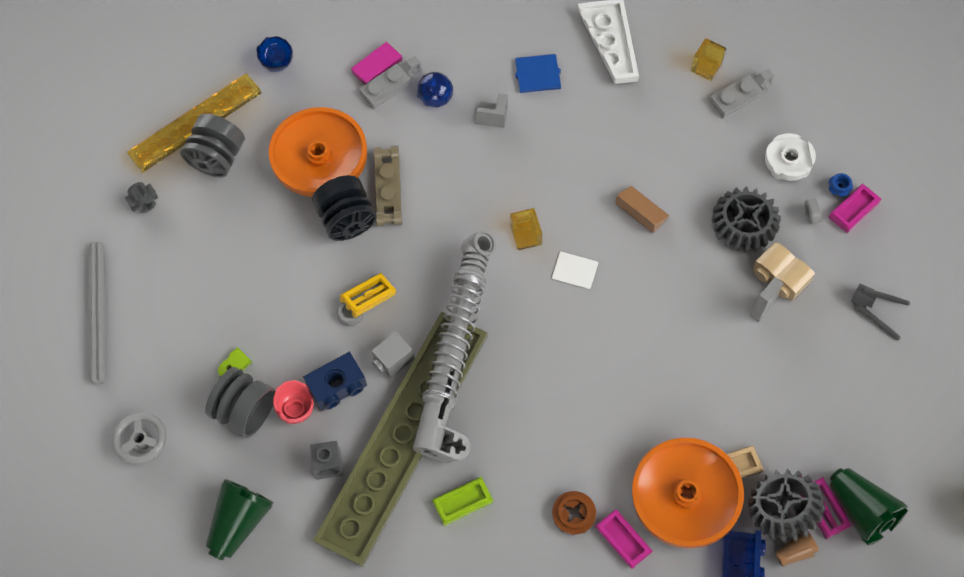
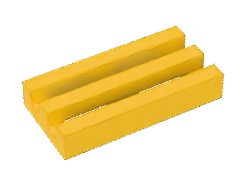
(353, 305)

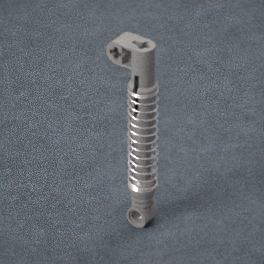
(440, 397)

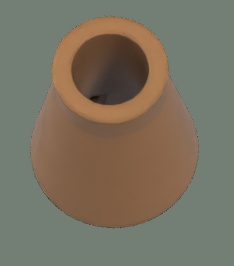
(797, 551)

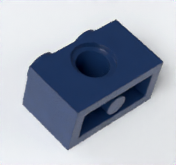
(341, 368)

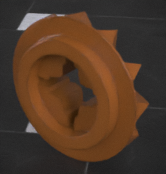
(570, 501)

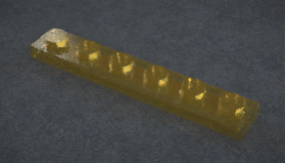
(175, 134)

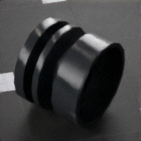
(344, 208)

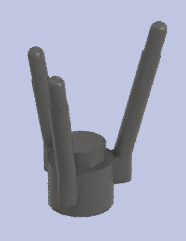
(866, 296)

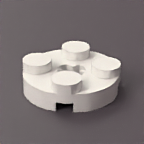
(783, 168)

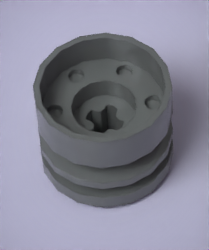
(212, 145)
(240, 402)

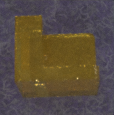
(708, 59)
(526, 229)

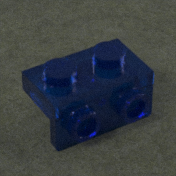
(742, 554)

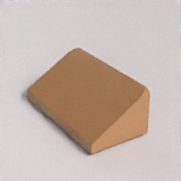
(641, 209)

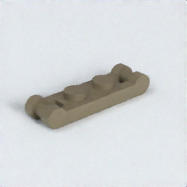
(387, 186)

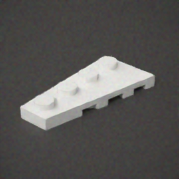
(612, 37)

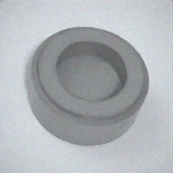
(812, 211)
(346, 317)

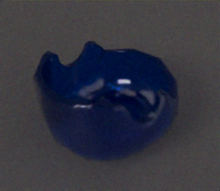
(274, 53)
(435, 89)

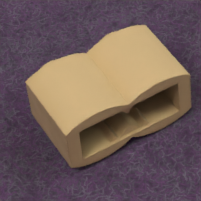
(781, 263)

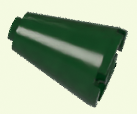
(866, 505)
(234, 518)

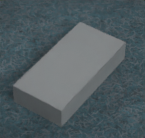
(766, 299)

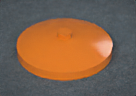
(316, 148)
(687, 493)

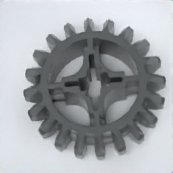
(746, 206)
(798, 512)

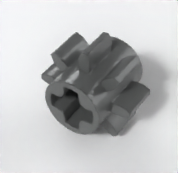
(141, 197)

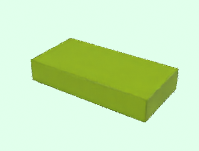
(462, 501)

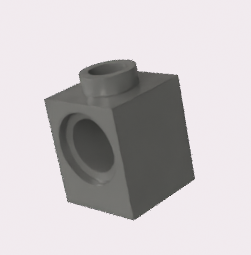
(326, 460)

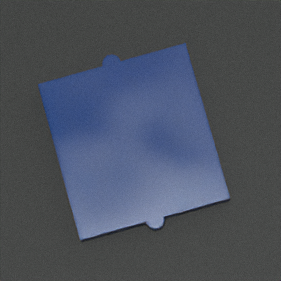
(537, 73)

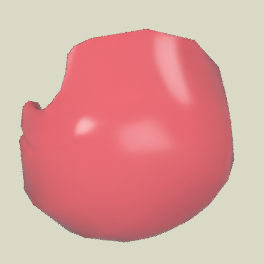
(293, 402)

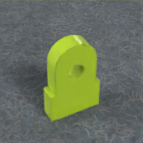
(235, 359)

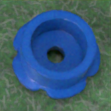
(843, 180)

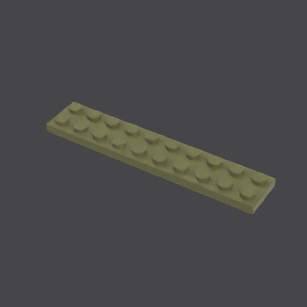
(387, 459)

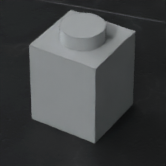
(392, 355)

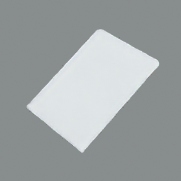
(575, 270)

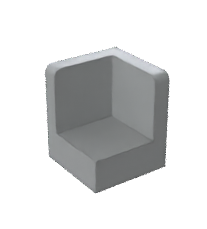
(492, 113)

